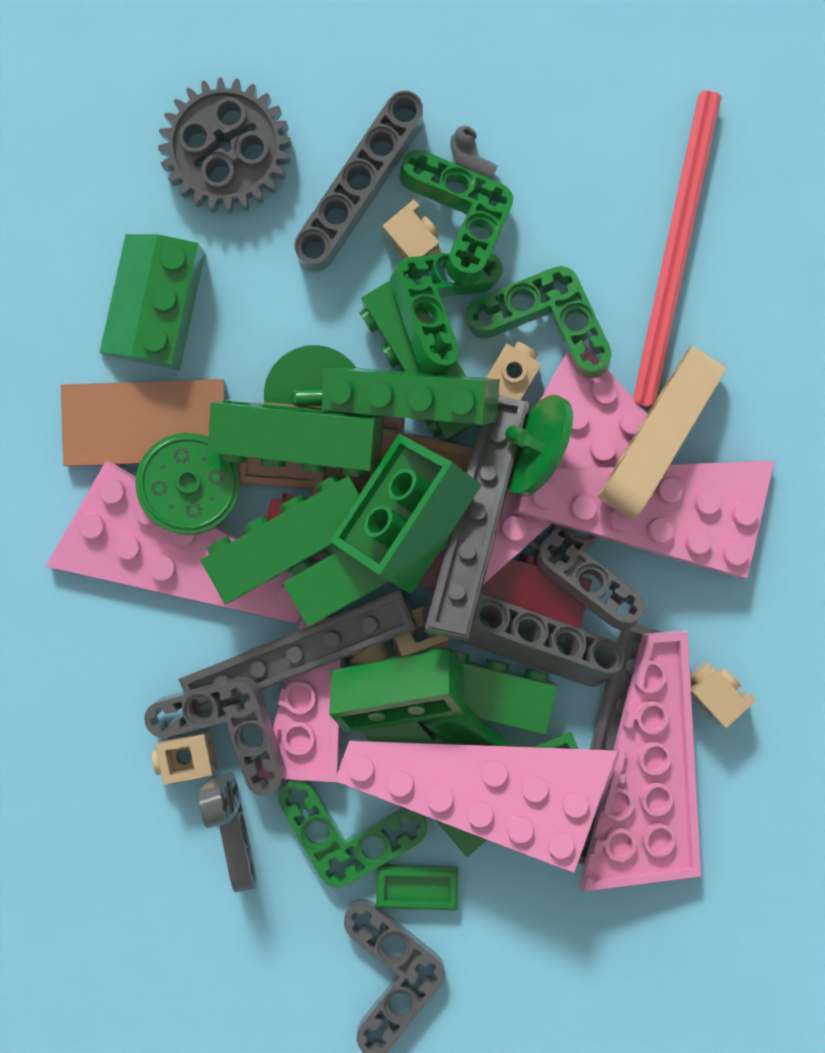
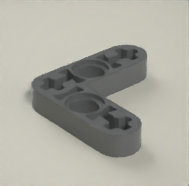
(577, 563)
(237, 717)
(222, 807)
(403, 965)

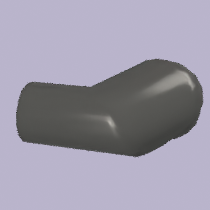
(466, 153)

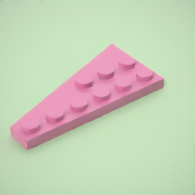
(601, 431)
(694, 516)
(120, 544)
(506, 794)
(649, 802)

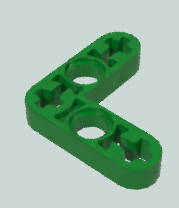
(477, 210)
(428, 295)
(557, 305)
(336, 846)

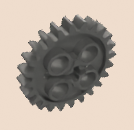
(204, 116)

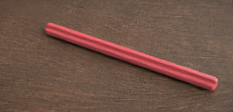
(677, 248)

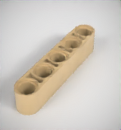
(662, 433)

